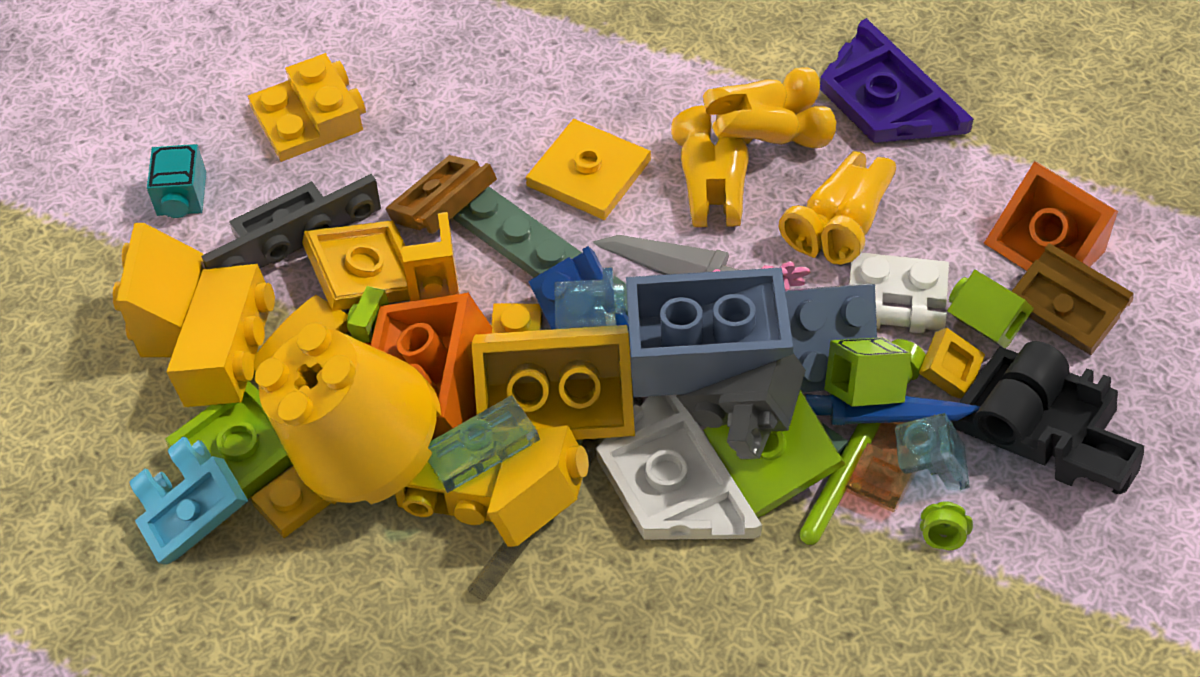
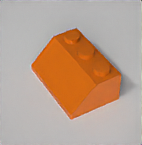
(437, 342)

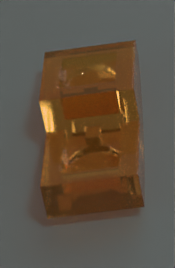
(878, 473)

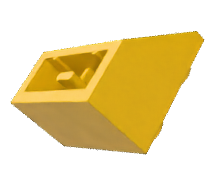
(156, 289)

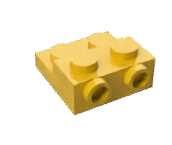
(309, 107)

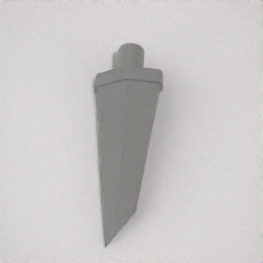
(665, 257)

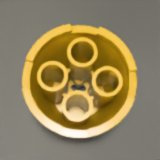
(348, 414)

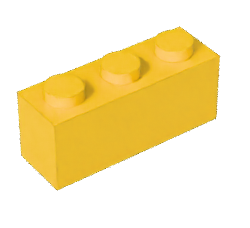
(221, 336)

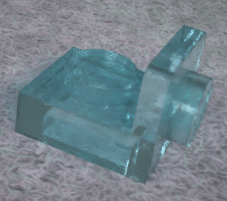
(589, 302)
(934, 446)

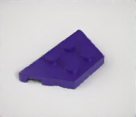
(889, 92)

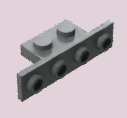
(279, 226)

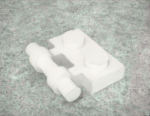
(906, 282)

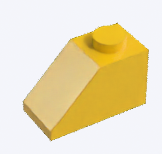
(537, 484)

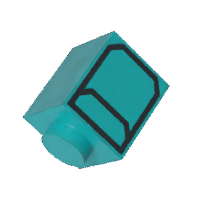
(176, 180)

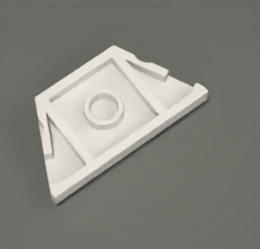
(675, 478)

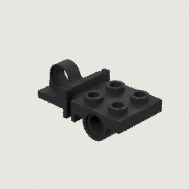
(1045, 411)

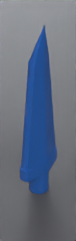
(911, 410)

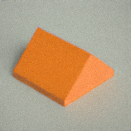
(1051, 212)

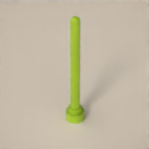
(838, 480)

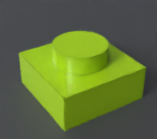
(363, 316)

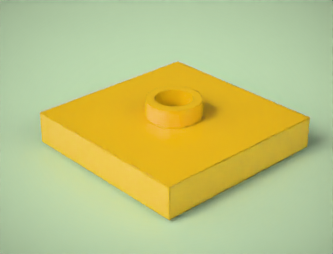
(588, 169)
(357, 257)

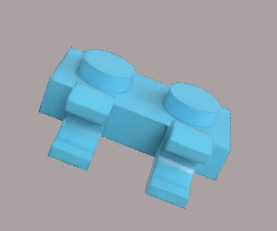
(191, 510)

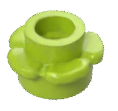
(948, 520)

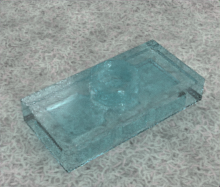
(481, 443)

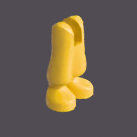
(773, 110)
(712, 171)
(839, 210)

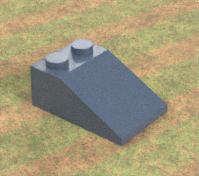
(704, 327)

